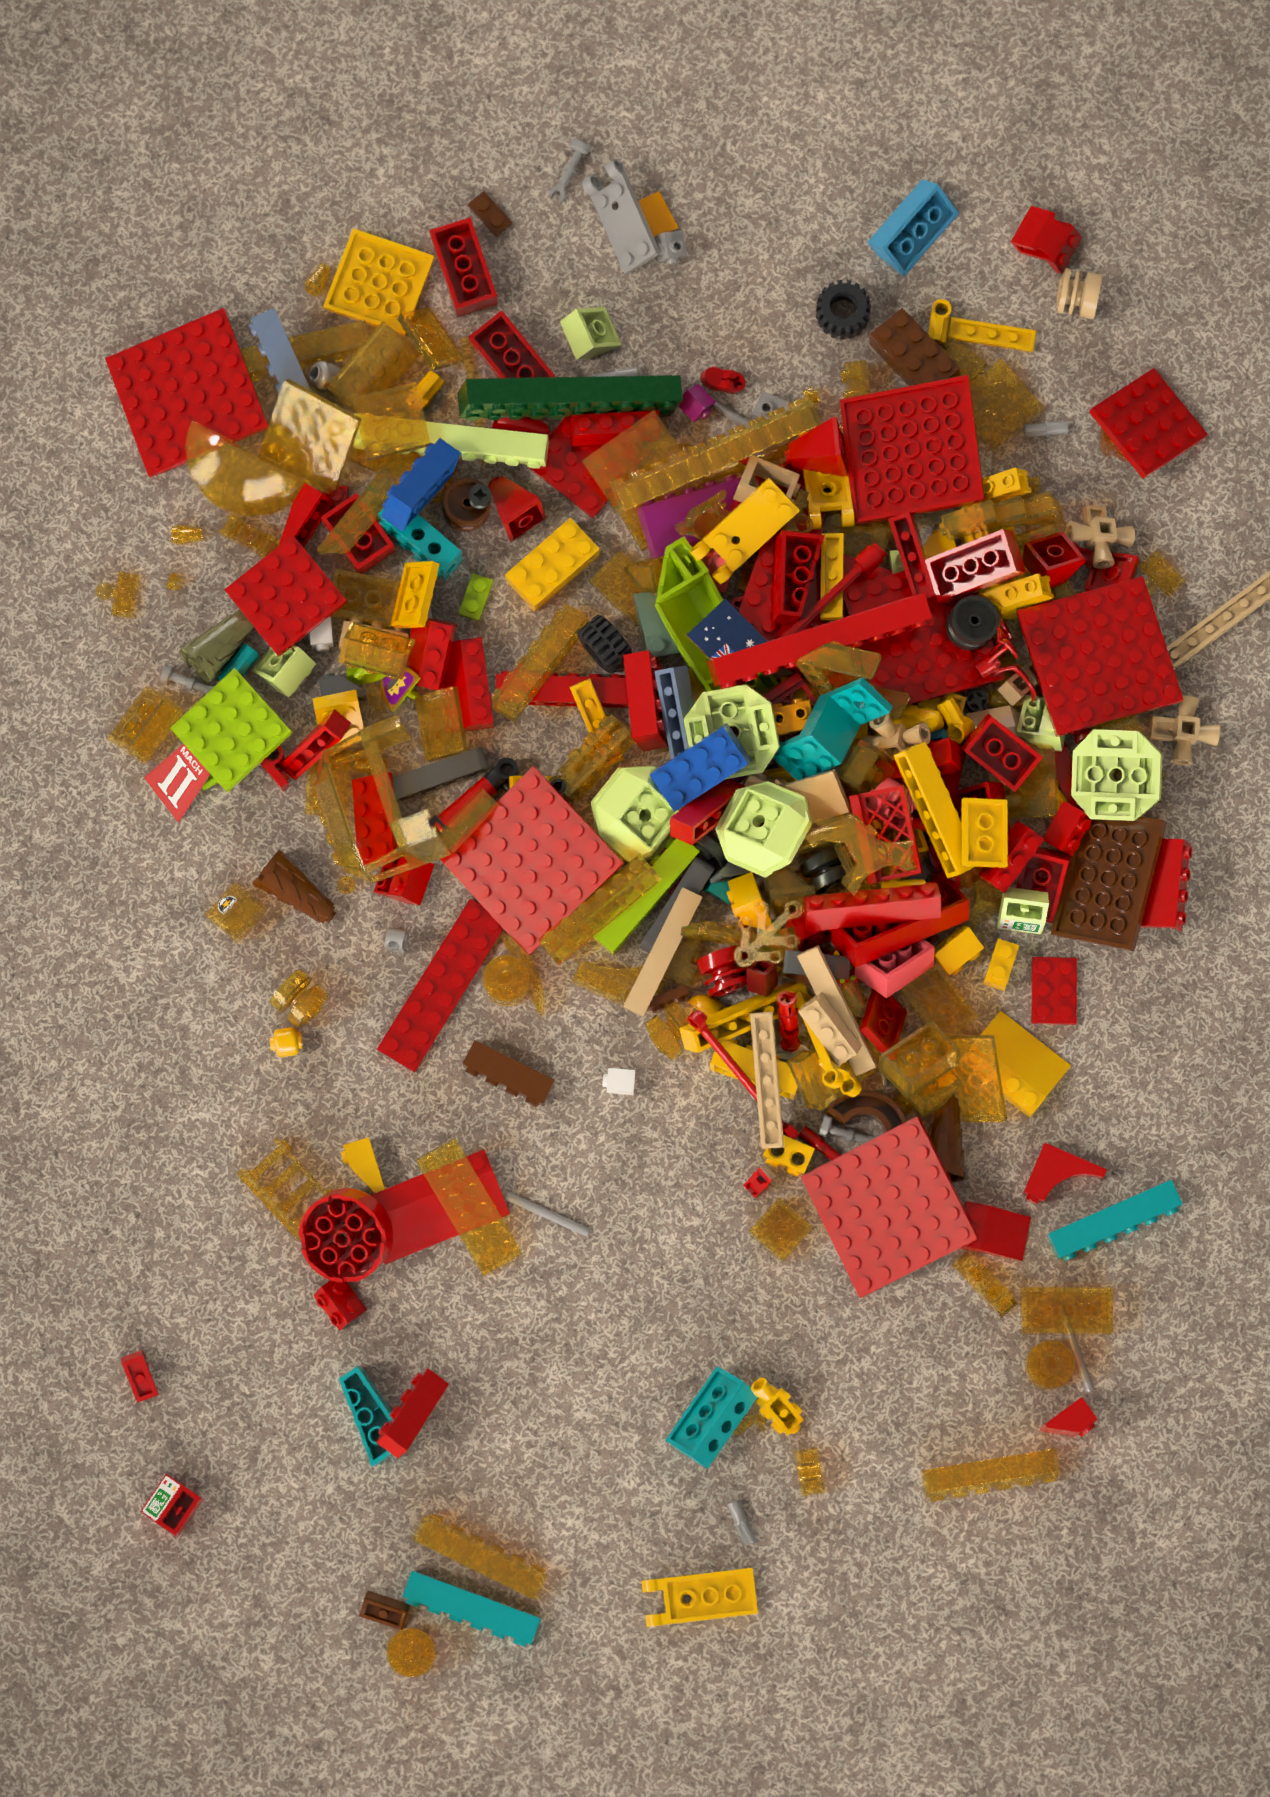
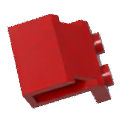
(1046, 238)

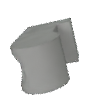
(396, 940)

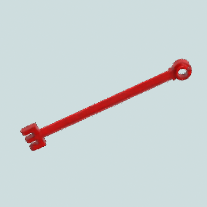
(698, 1021)

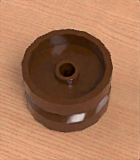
(456, 513)

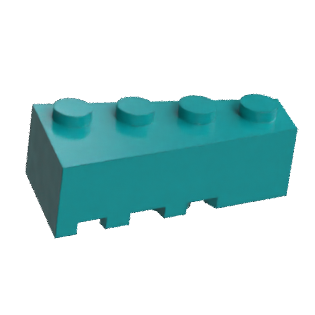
(368, 1410)

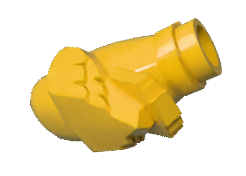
(913, 716)

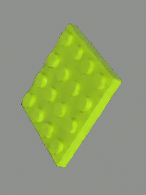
(231, 730)

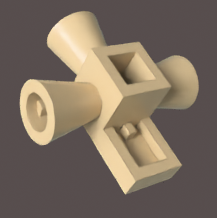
(1100, 534)
(1184, 731)
(896, 737)

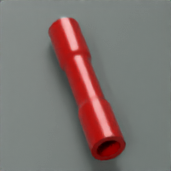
(818, 1143)

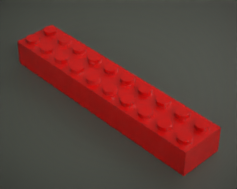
(847, 631)

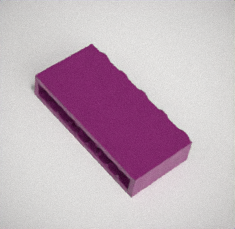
(660, 518)

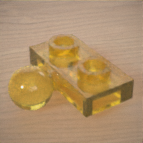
(1161, 574)
(123, 595)

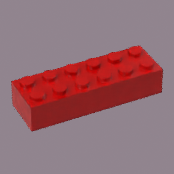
(873, 941)

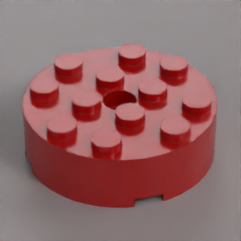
(366, 1228)

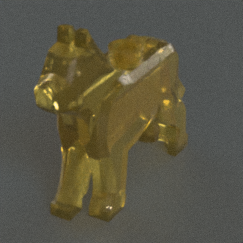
(863, 846)

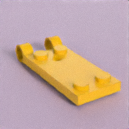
(820, 501)
(753, 522)
(843, 1073)
(712, 1595)

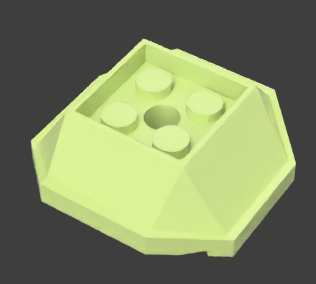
(741, 708)
(1094, 781)
(618, 810)
(774, 843)

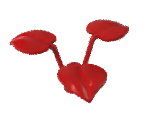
(990, 662)

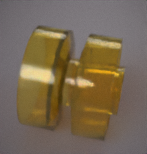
(506, 981)
(304, 1002)
(667, 1035)
(1049, 1365)
(411, 1652)

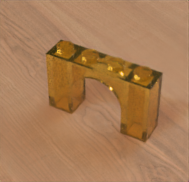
(809, 1075)

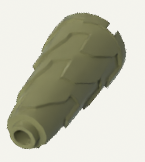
(216, 645)

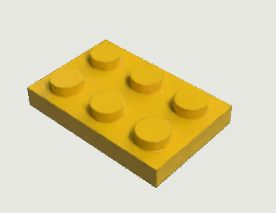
(415, 594)
(984, 833)

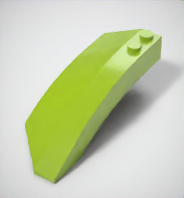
(683, 601)

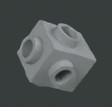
(671, 247)

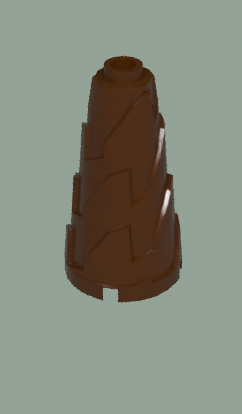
(291, 886)
(947, 1138)

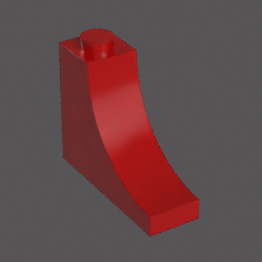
(1055, 1167)

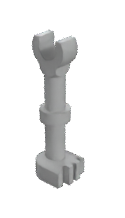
(570, 169)
(169, 675)
(849, 1134)

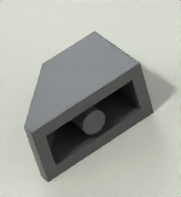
(334, 684)

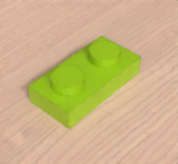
(475, 597)

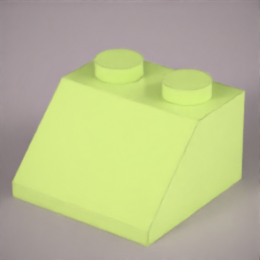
(590, 332)
(286, 671)

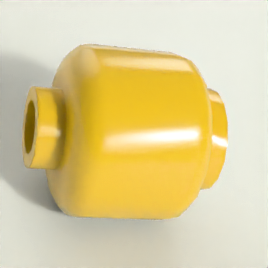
(286, 1041)

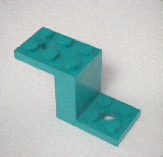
(831, 729)

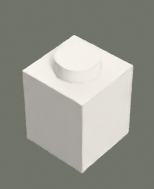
(322, 636)
(619, 1081)

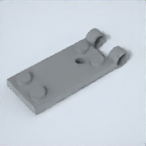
(626, 225)

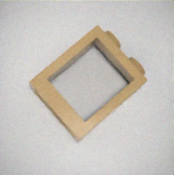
(766, 470)

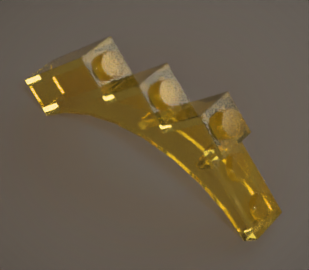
(615, 983)

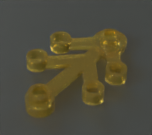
(765, 936)

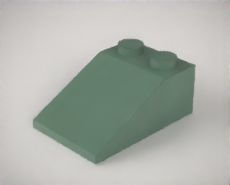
(651, 627)

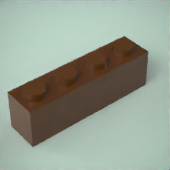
(508, 1073)

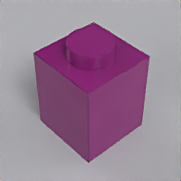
(697, 403)

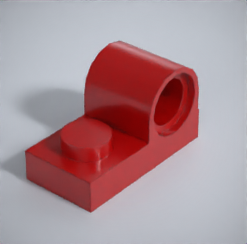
(279, 776)
(139, 1376)

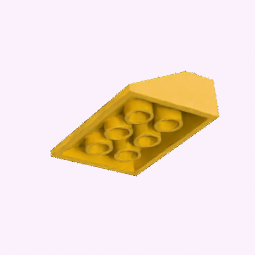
(1025, 1064)

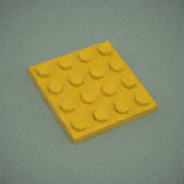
(378, 280)

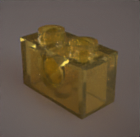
(809, 1472)

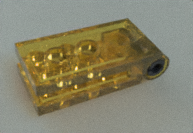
(593, 758)

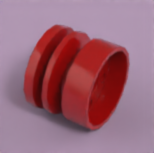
(724, 972)

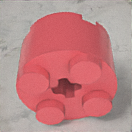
(894, 797)

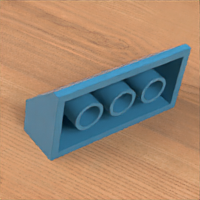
(913, 226)

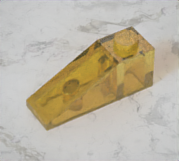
(985, 1284)

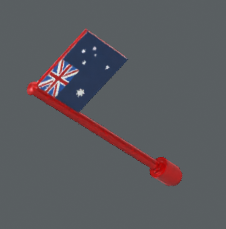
(728, 631)

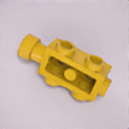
(775, 1404)

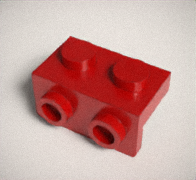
(339, 1303)

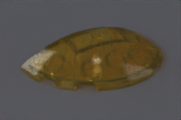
(237, 477)

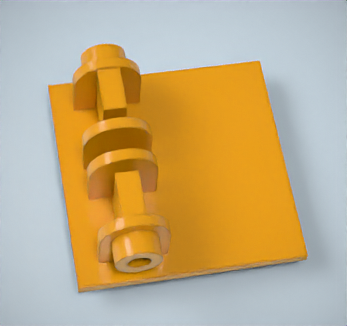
(657, 214)

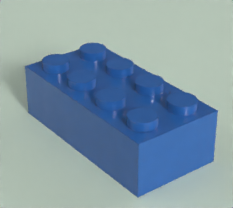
(420, 484)
(700, 767)

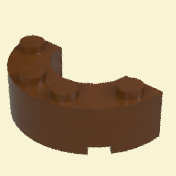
(870, 1105)

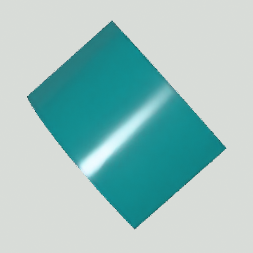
(718, 890)

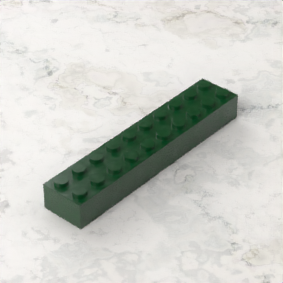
(567, 396)

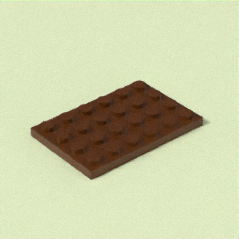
(1109, 882)

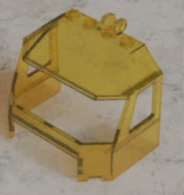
(412, 833)

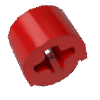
(722, 380)

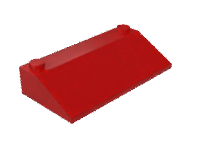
(418, 1215)

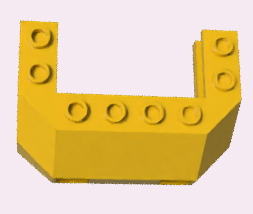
(1018, 591)

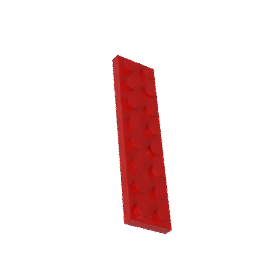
(441, 986)

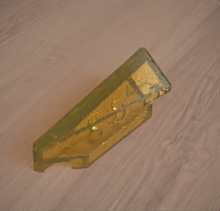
(360, 515)

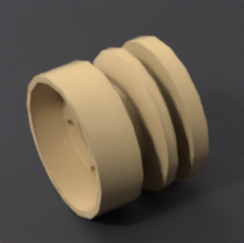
(1079, 293)

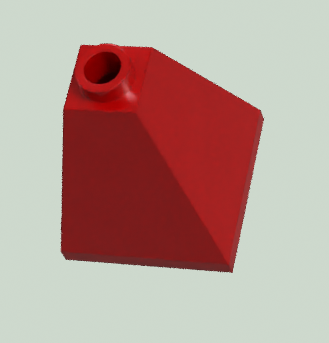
(820, 450)
(516, 507)

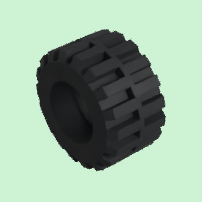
(837, 325)
(604, 643)

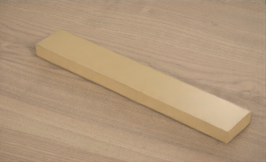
(662, 952)
(824, 981)
(767, 1080)

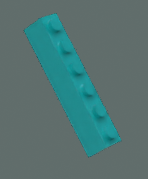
(1114, 1220)
(472, 1608)

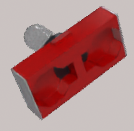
(760, 1180)

